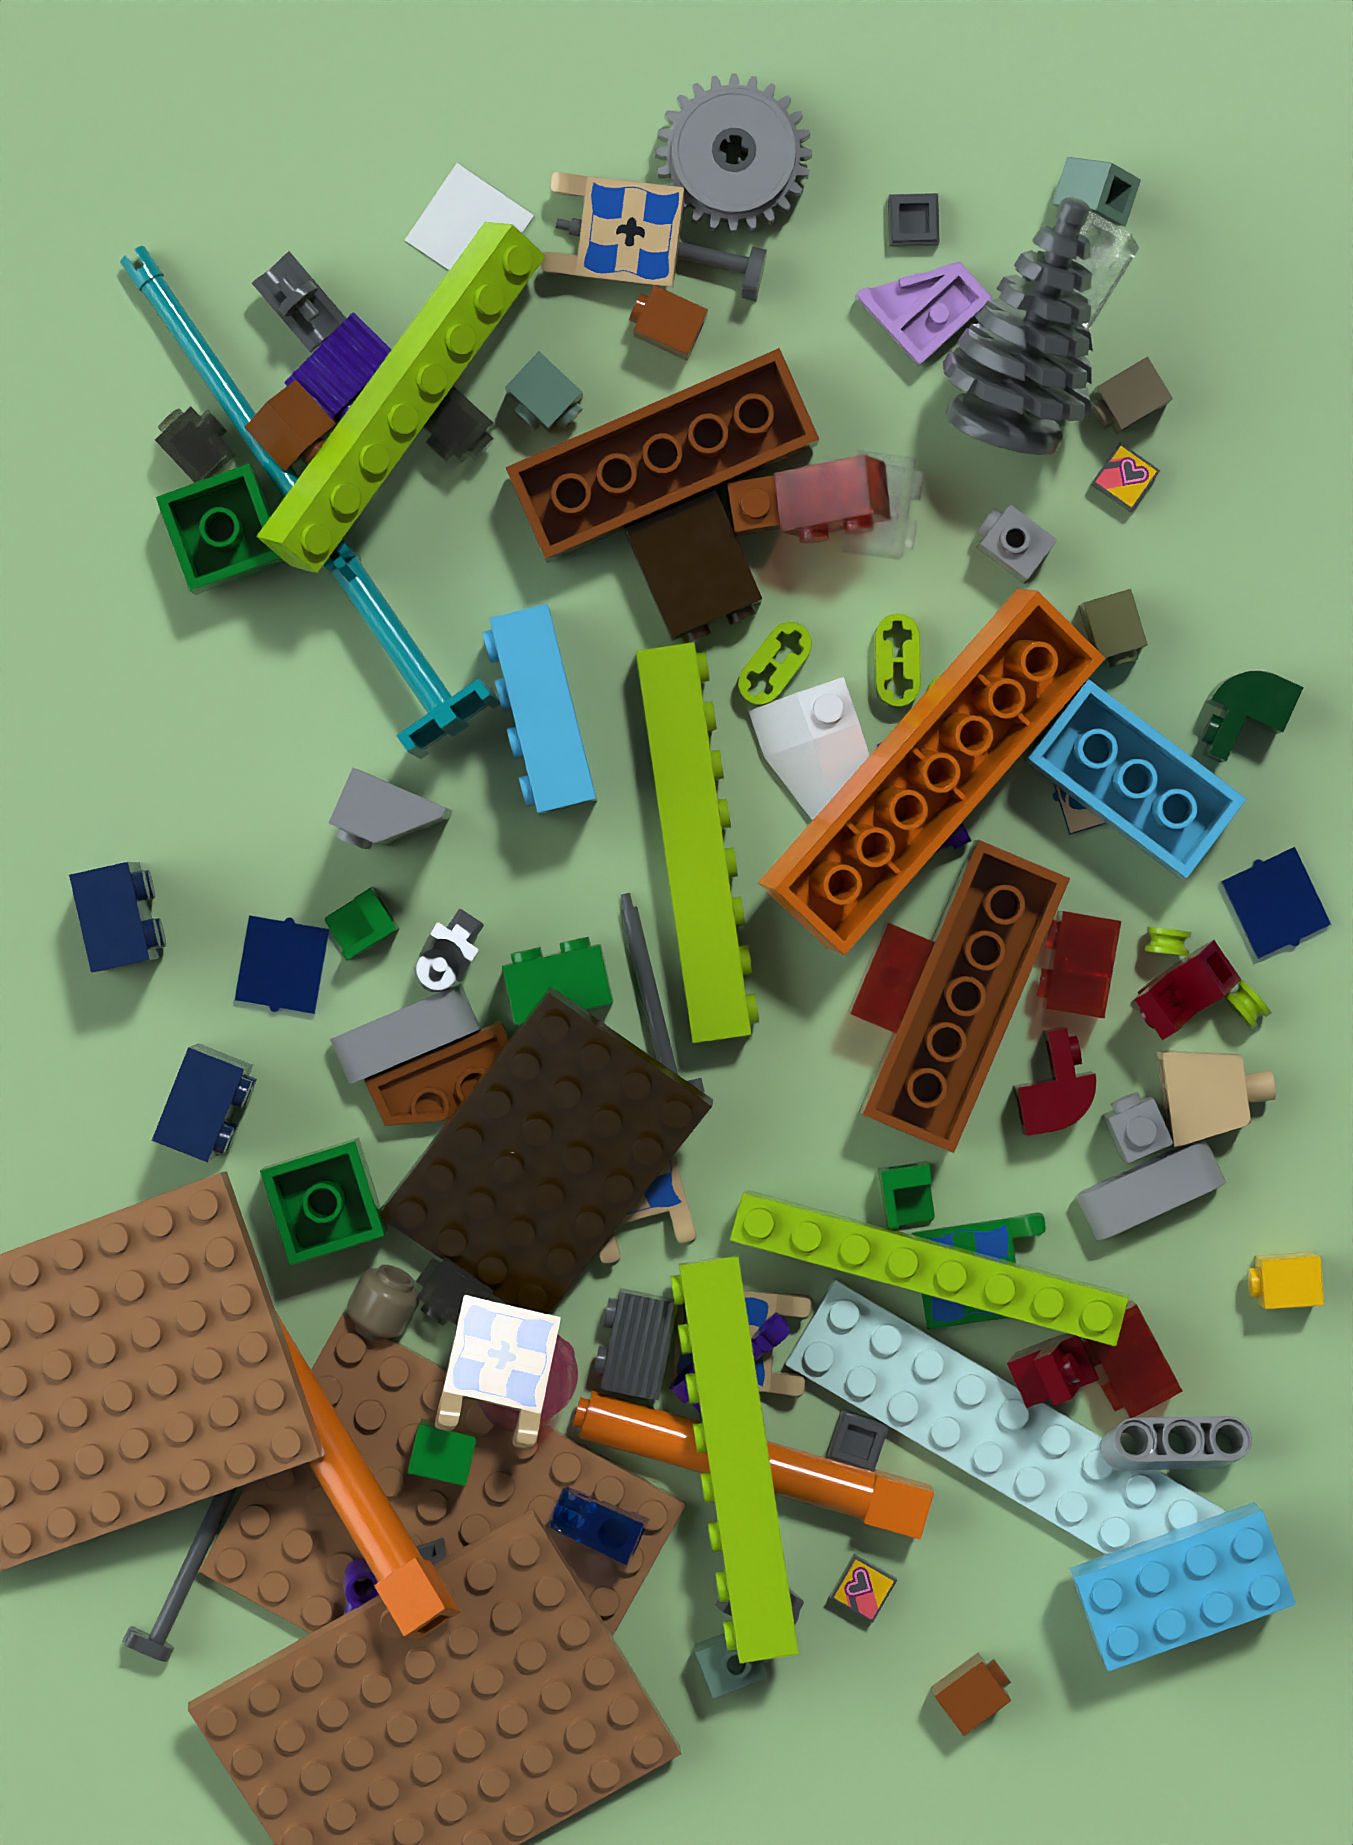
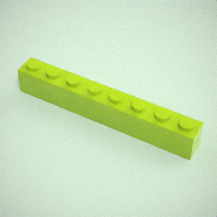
(401, 396)
(694, 842)
(930, 1267)
(737, 1459)

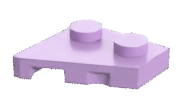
(925, 307)

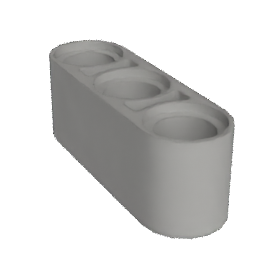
(405, 1034)
(1150, 1189)
(1198, 1440)

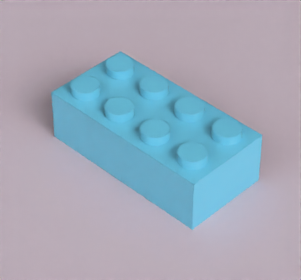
(542, 709)
(1135, 779)
(1182, 1586)

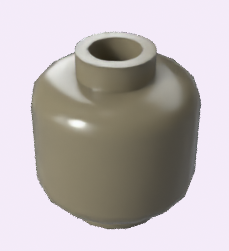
(383, 1302)

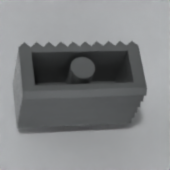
(637, 1345)

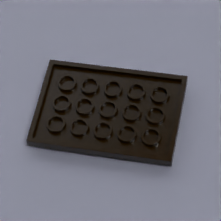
(546, 1155)

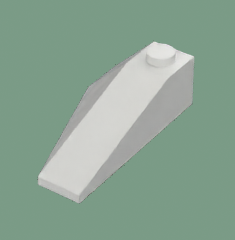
(812, 742)

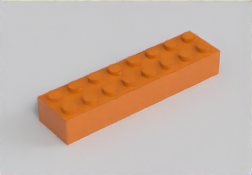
(931, 770)

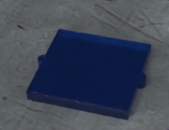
(1275, 902)
(282, 964)

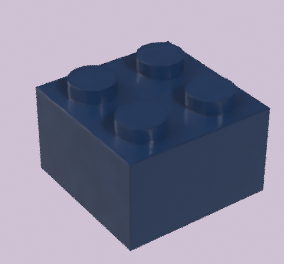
(117, 915)
(204, 1103)

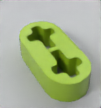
(765, 655)
(910, 660)

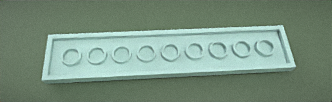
(985, 1426)

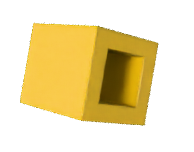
(1287, 1280)

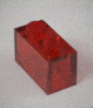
(832, 498)
(1079, 964)
(890, 977)
(1134, 1367)

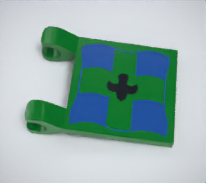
(983, 1237)

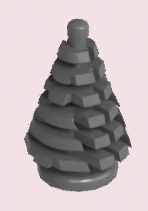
(1030, 346)

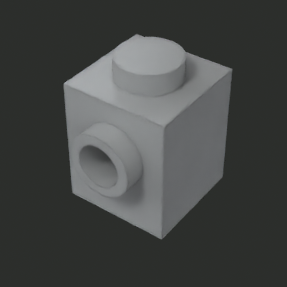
(1014, 542)
(1137, 1127)

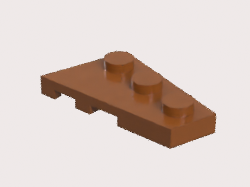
(435, 1081)

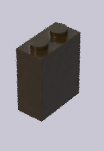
(694, 567)

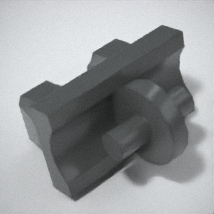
(299, 301)
(448, 952)

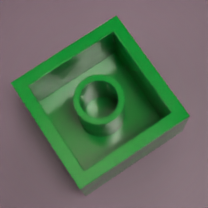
(217, 528)
(575, 972)
(324, 1201)

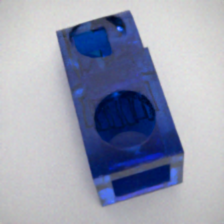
(598, 1524)

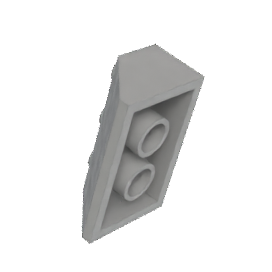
(381, 812)

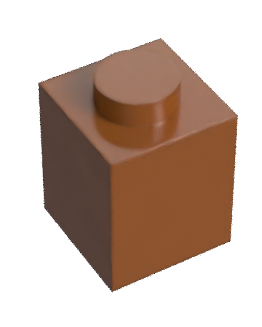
(668, 321)
(290, 426)
(753, 505)
(972, 1692)

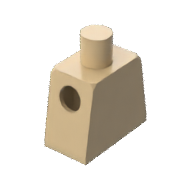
(1208, 1093)

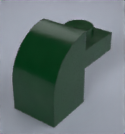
(1252, 697)

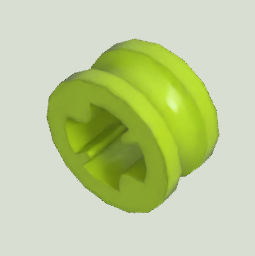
(1167, 941)
(1247, 1004)

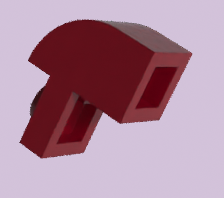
(1186, 989)
(1065, 1097)
(1052, 1370)

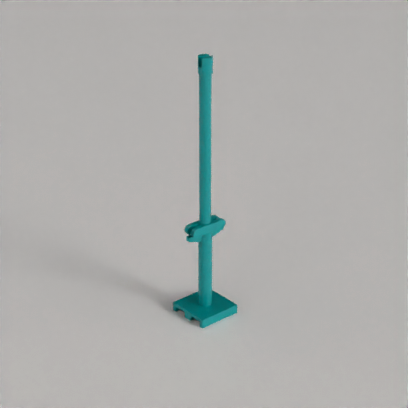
(445, 712)

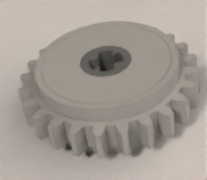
(766, 139)

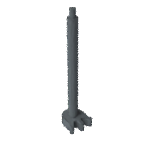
(750, 266)
(648, 987)
(155, 1643)

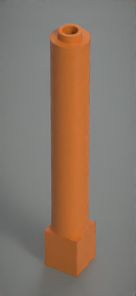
(872, 1496)
(405, 1579)

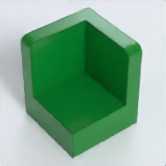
(361, 923)
(906, 1194)
(441, 1454)

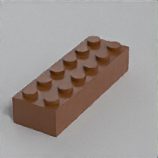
(663, 455)
(965, 995)

